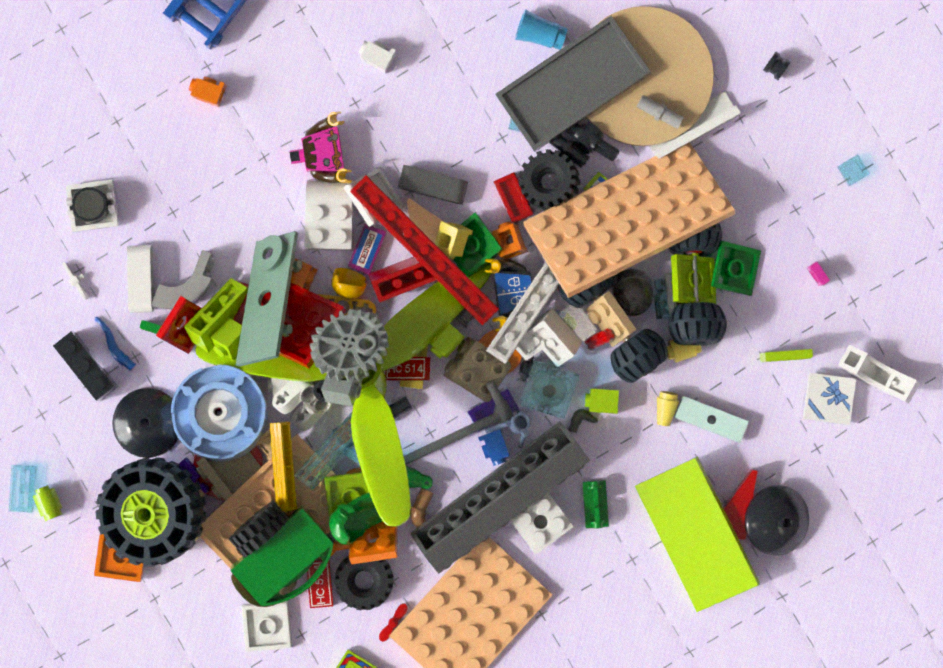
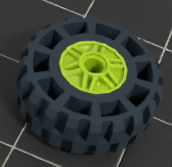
(150, 511)

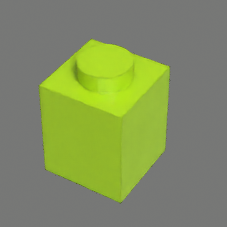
(227, 339)
(602, 401)

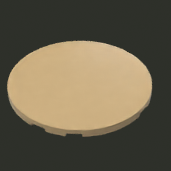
(678, 77)

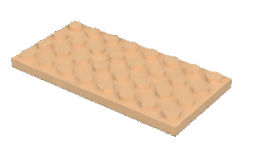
(628, 219)

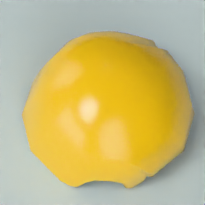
(348, 283)

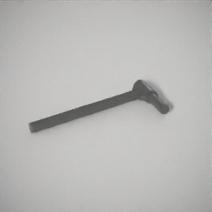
(501, 413)

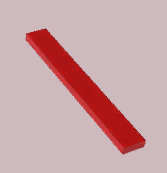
(424, 250)

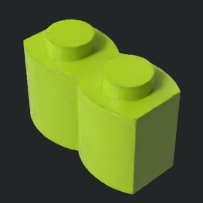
(446, 341)

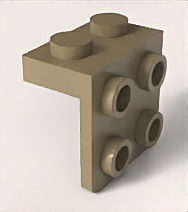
(474, 368)
(228, 475)

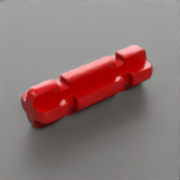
(599, 339)

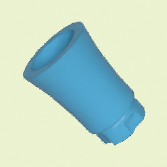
(540, 31)

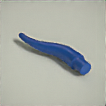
(116, 352)

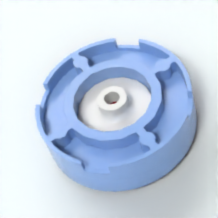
(216, 390)

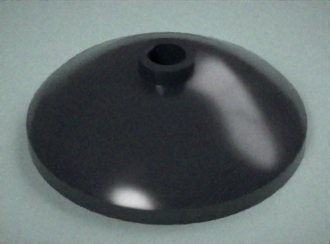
(127, 426)
(766, 517)

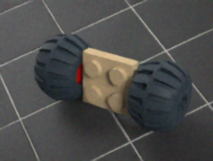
(639, 353)

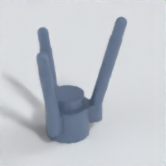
(518, 424)

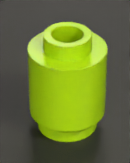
(47, 503)

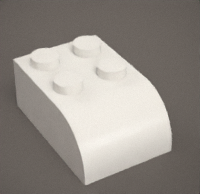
(328, 217)

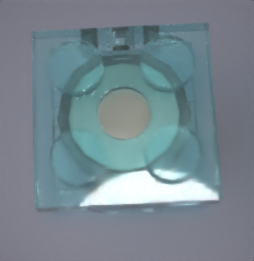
(549, 389)

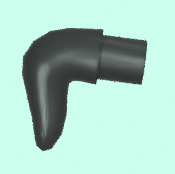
(578, 416)

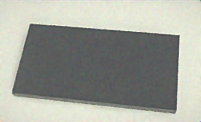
(572, 83)

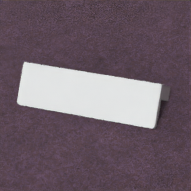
(717, 113)

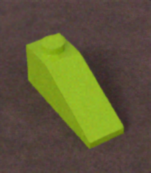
(215, 313)

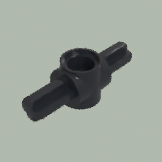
(590, 139)

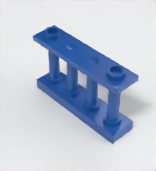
(177, 10)

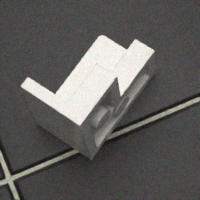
(551, 336)

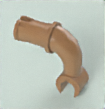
(419, 507)

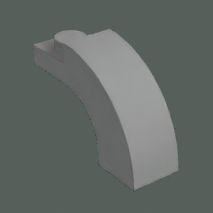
(192, 289)

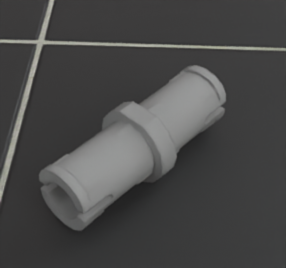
(660, 112)

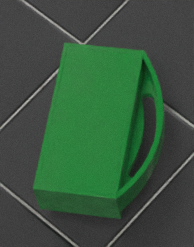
(285, 559)

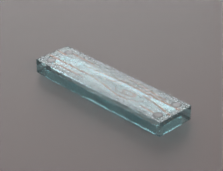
(327, 455)

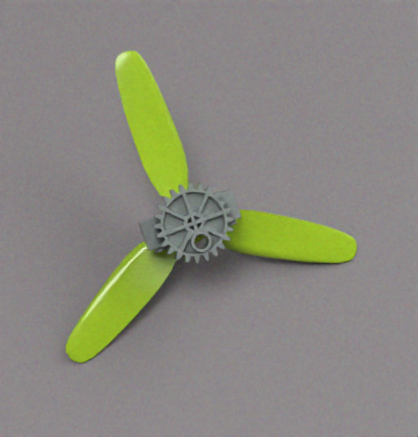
(352, 362)

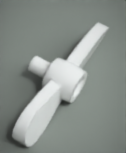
(75, 281)

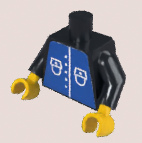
(510, 284)

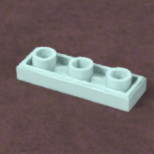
(724, 425)

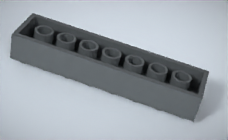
(499, 497)

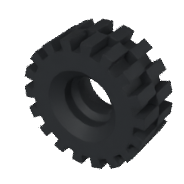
(546, 163)
(259, 528)
(363, 598)

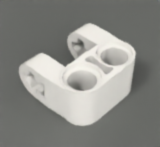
(311, 409)

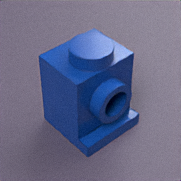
(494, 447)

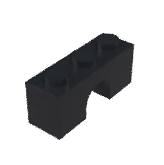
(84, 366)

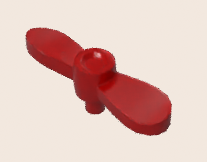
(393, 622)

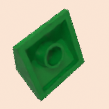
(478, 248)
(735, 268)

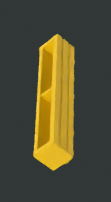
(283, 465)

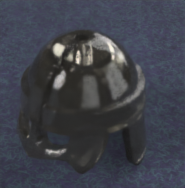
(632, 284)

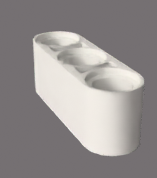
(140, 278)

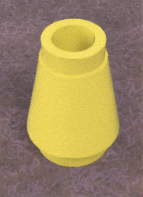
(666, 407)

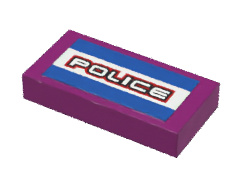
(367, 249)

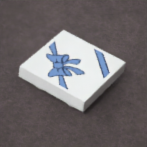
(829, 398)

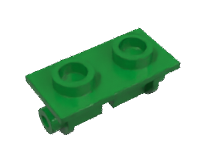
(595, 504)

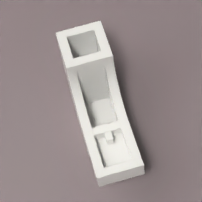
(878, 374)

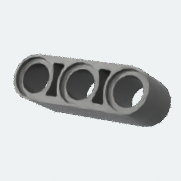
(433, 184)

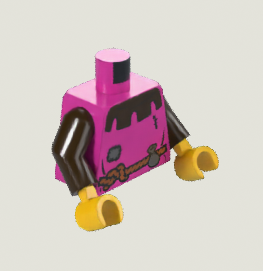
(323, 151)

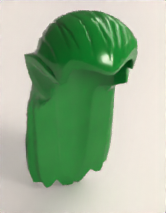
(353, 519)

